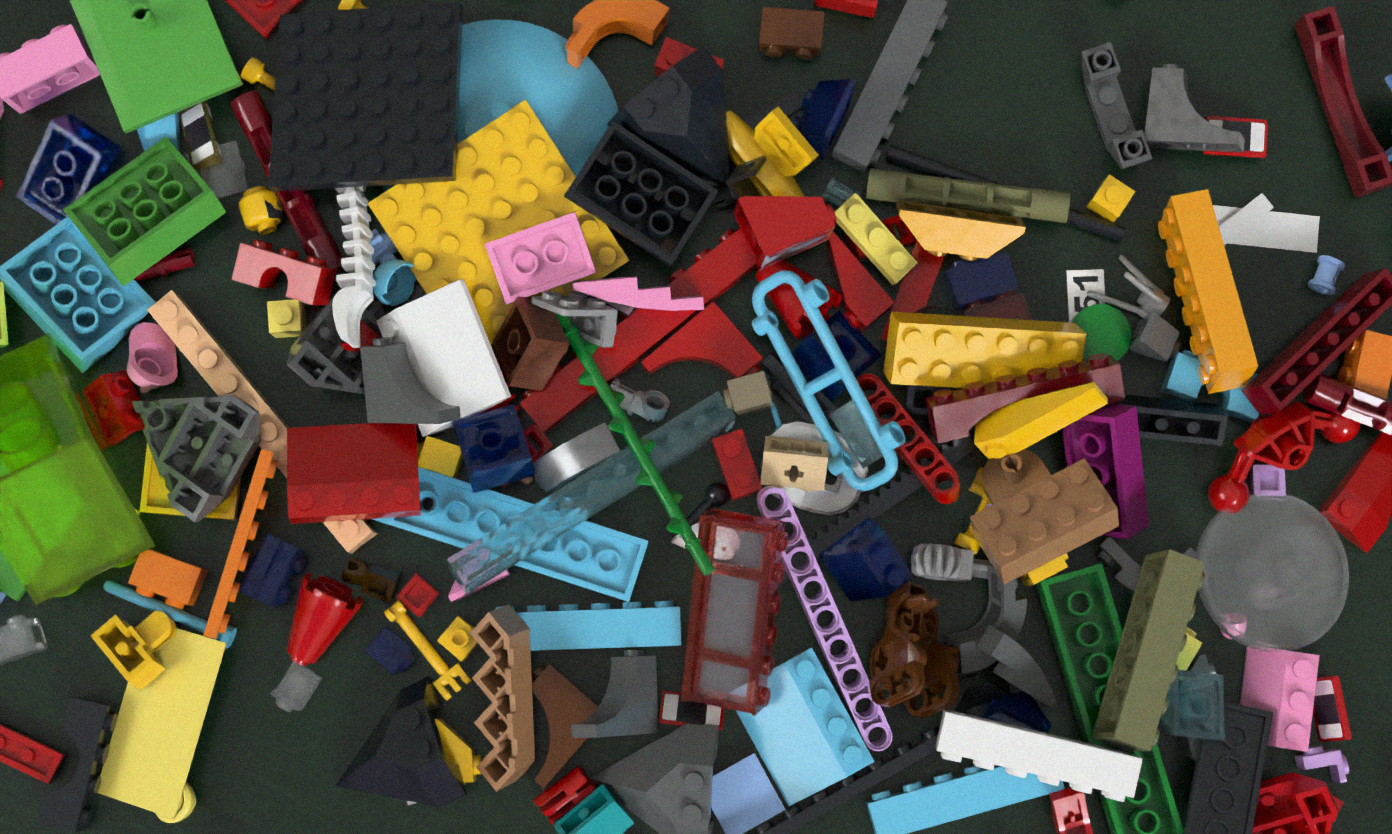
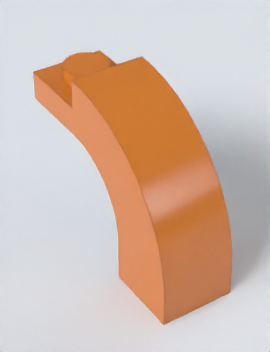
(604, 17)

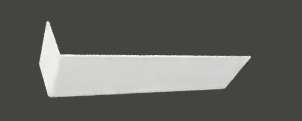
(1244, 218)

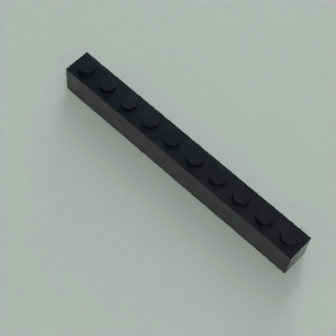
(1156, 416)

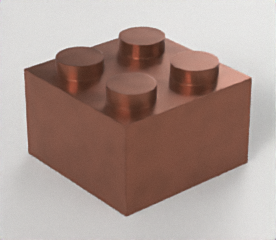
(529, 345)

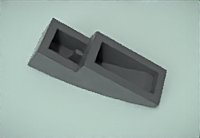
(1016, 665)

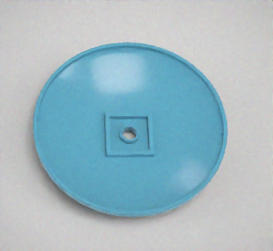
(521, 62)

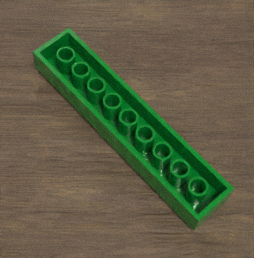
(1086, 642)

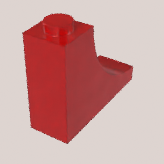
(707, 339)

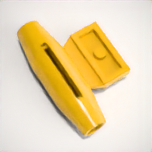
(782, 146)

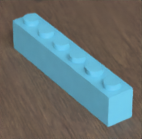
(603, 626)
(951, 799)

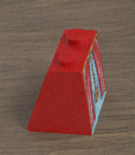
(783, 225)

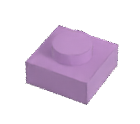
(1267, 479)

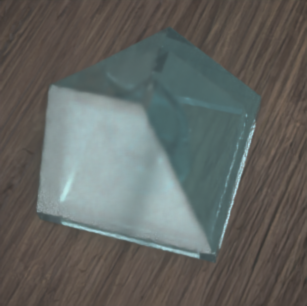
(1195, 706)

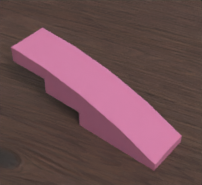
(626, 292)

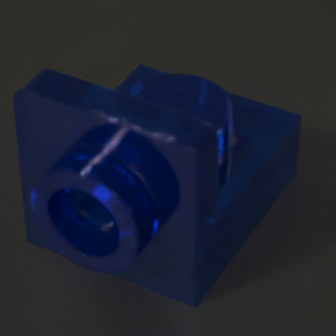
(391, 651)

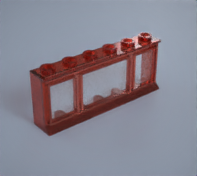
(734, 611)

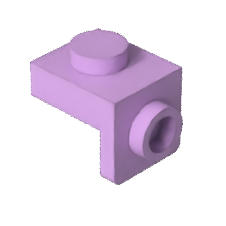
(1317, 757)

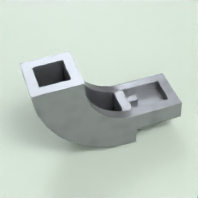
(574, 458)

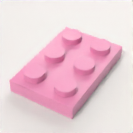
(541, 257)

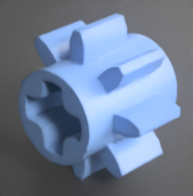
(383, 247)

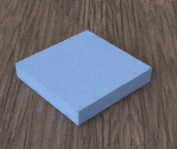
(744, 796)

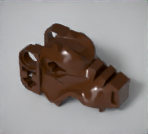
(911, 658)

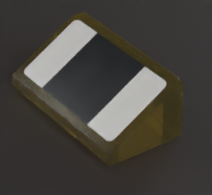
(200, 136)

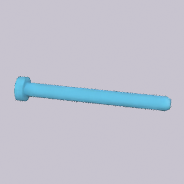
(174, 613)

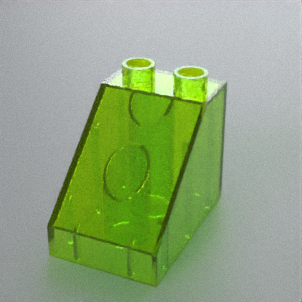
(60, 487)

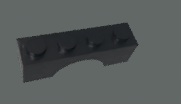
(89, 726)

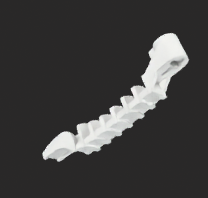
(358, 284)

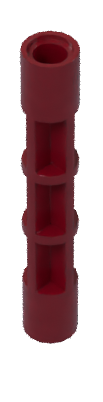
(297, 203)
(1350, 402)

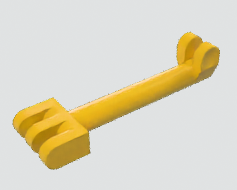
(447, 675)

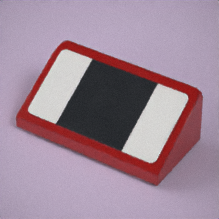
(1253, 131)
(1330, 710)
(678, 713)

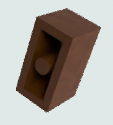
(791, 32)

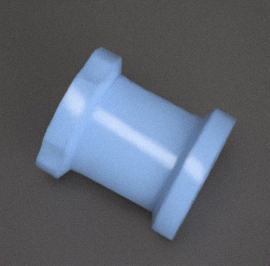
(1326, 275)

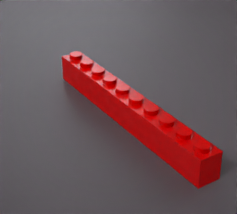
(642, 331)

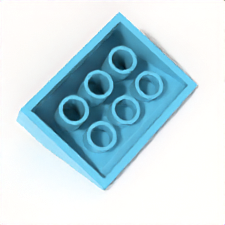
(73, 294)
(805, 730)

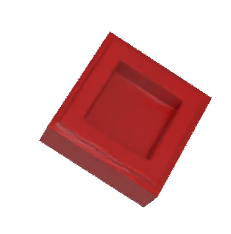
(418, 595)

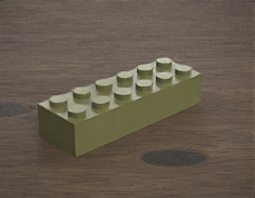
(1149, 651)

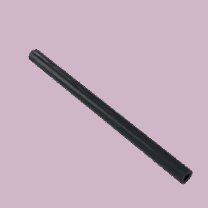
(943, 170)

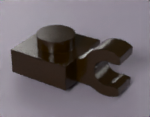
(375, 580)

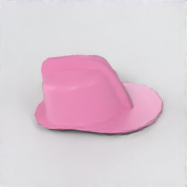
(151, 357)

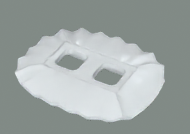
(835, 497)

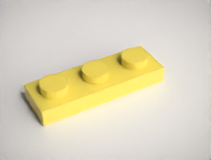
(874, 239)

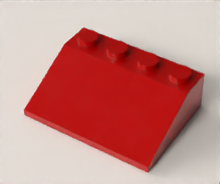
(352, 472)

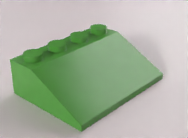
(145, 211)

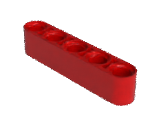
(916, 449)

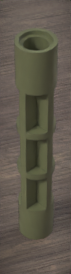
(969, 195)

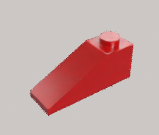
(861, 294)

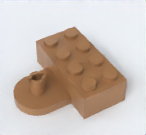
(1038, 513)

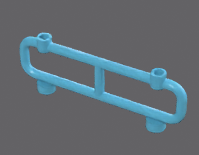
(886, 436)

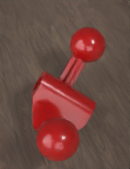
(1279, 440)

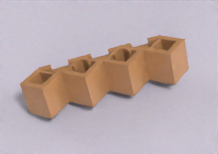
(508, 684)

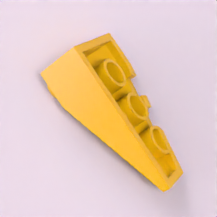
(1034, 418)

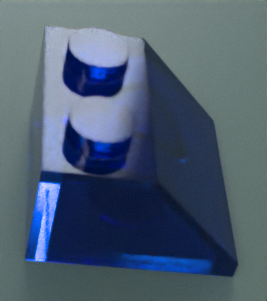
(857, 350)
(493, 448)
(866, 563)

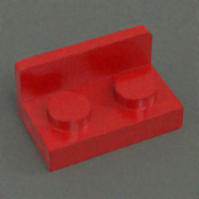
(112, 406)

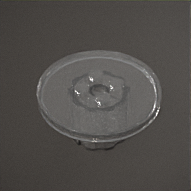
(1273, 573)

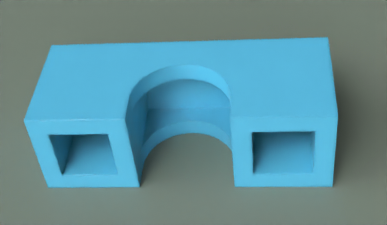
(1184, 383)

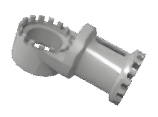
(637, 401)

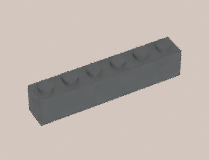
(888, 82)

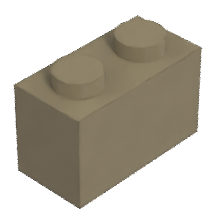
(749, 394)

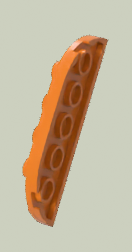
(237, 557)

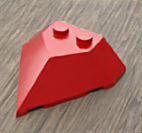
(1294, 806)

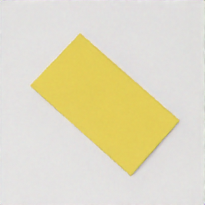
(162, 726)

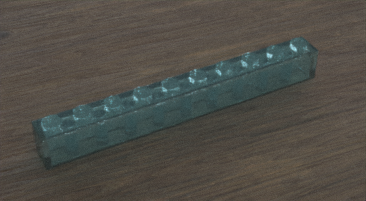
(587, 495)

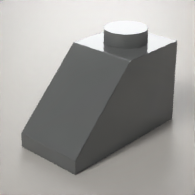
(1155, 339)

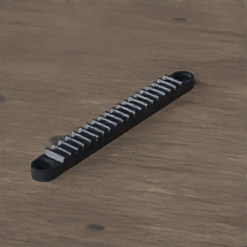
(877, 505)

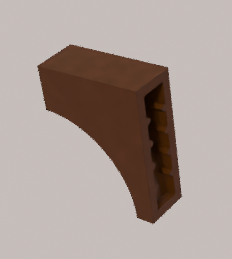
(563, 706)

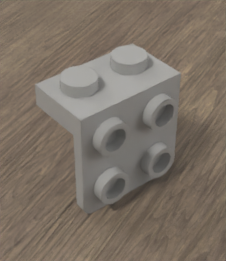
(589, 315)

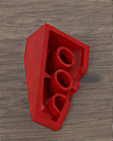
(1363, 499)

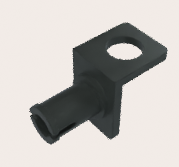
(739, 183)

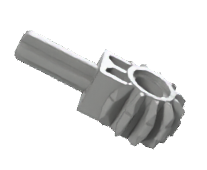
(947, 563)

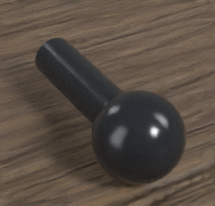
(715, 496)

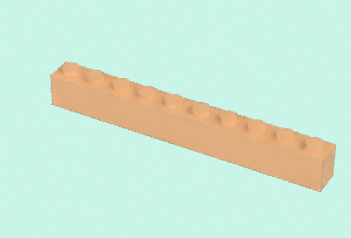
(228, 379)

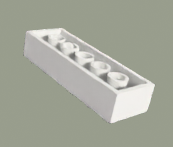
(1038, 753)

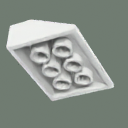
(448, 351)

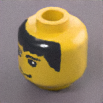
(261, 210)

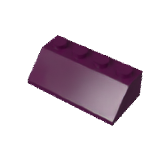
(1113, 451)

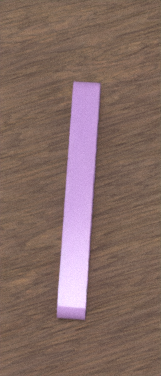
(833, 631)

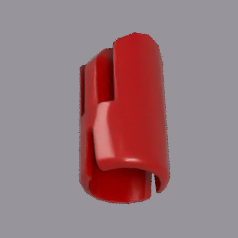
(564, 794)

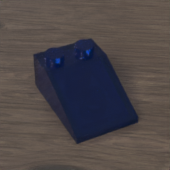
(824, 112)
(66, 166)

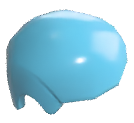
(393, 282)

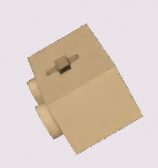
(794, 463)

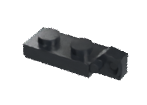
(784, 386)

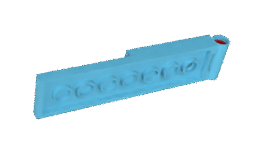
(582, 556)

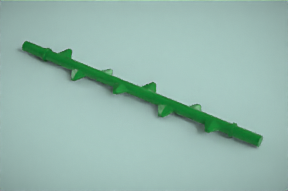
(640, 446)

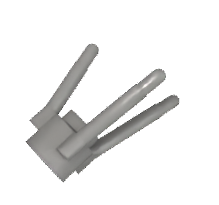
(1151, 299)

